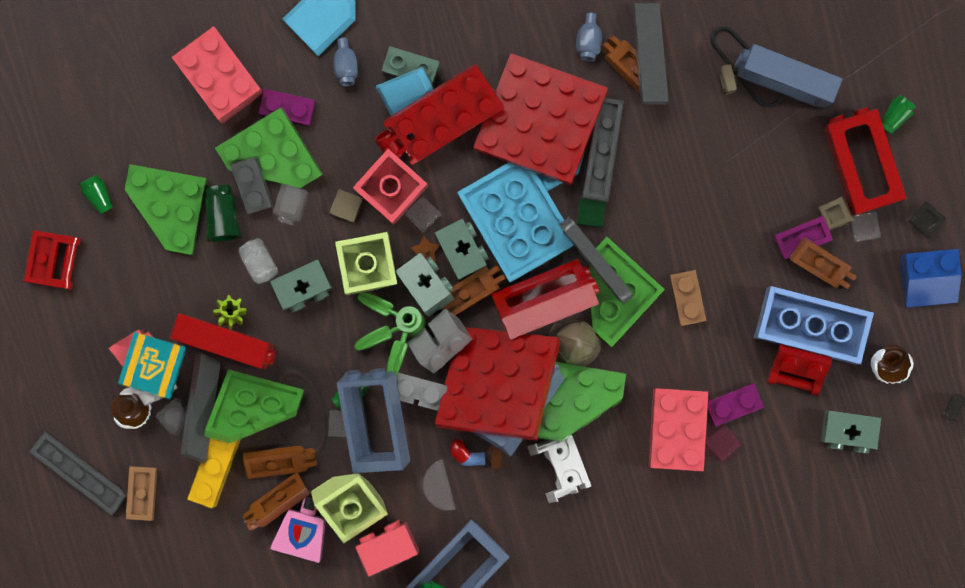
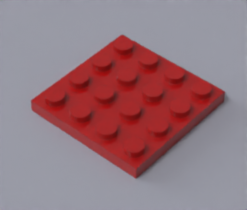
(543, 119)
(499, 384)

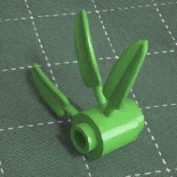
(384, 333)

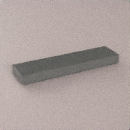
(650, 53)
(603, 151)
(200, 407)
(79, 473)

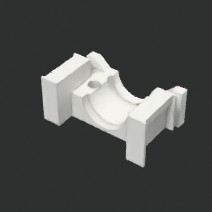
(566, 465)

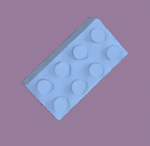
(813, 325)

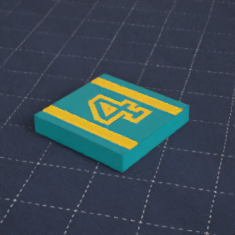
(152, 365)

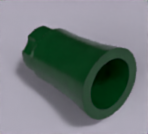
(221, 215)

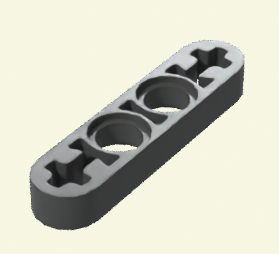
(596, 260)

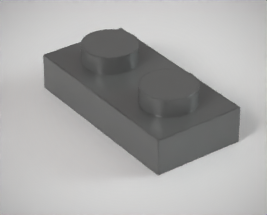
(251, 185)

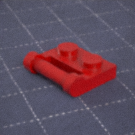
(43, 259)
(799, 363)

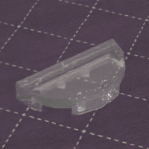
(437, 487)

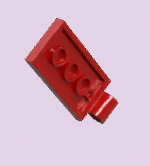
(440, 116)

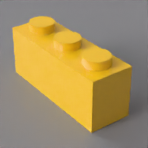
(213, 473)

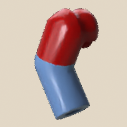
(463, 456)

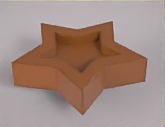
(426, 248)

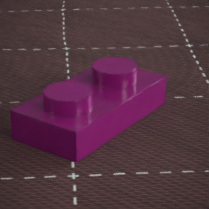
(297, 108)
(814, 230)
(734, 404)

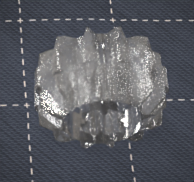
(258, 261)

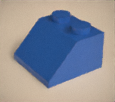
(931, 277)

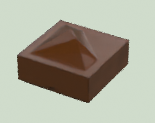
(494, 456)

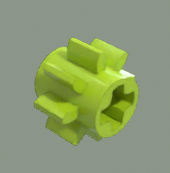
(236, 310)

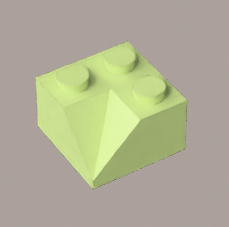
(366, 263)
(348, 504)

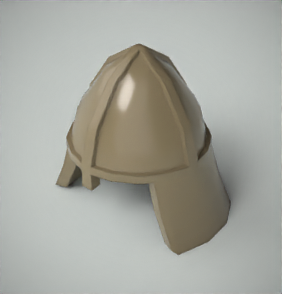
(578, 342)

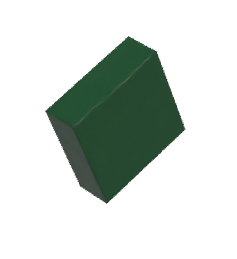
(591, 213)

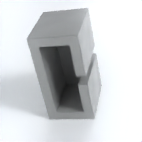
(448, 341)
(425, 391)

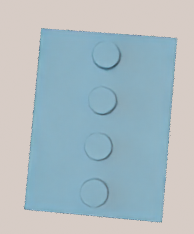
(515, 219)

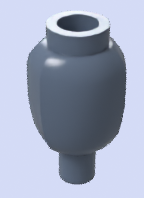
(589, 39)
(345, 64)

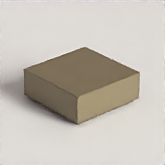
(727, 79)
(346, 205)
(836, 213)

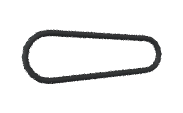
(735, 71)

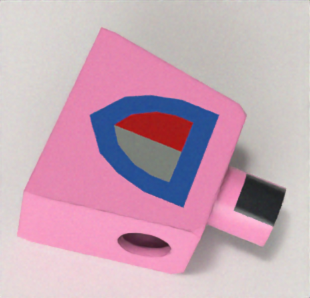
(301, 533)

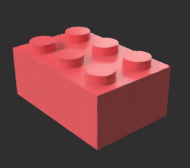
(217, 75)
(678, 429)

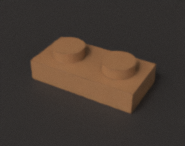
(687, 298)
(141, 493)

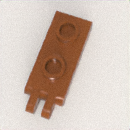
(623, 60)
(822, 263)
(474, 289)
(278, 461)
(276, 502)

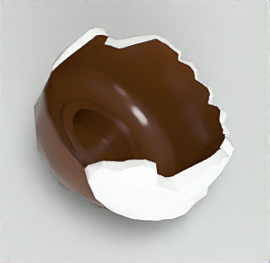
(892, 364)
(129, 409)

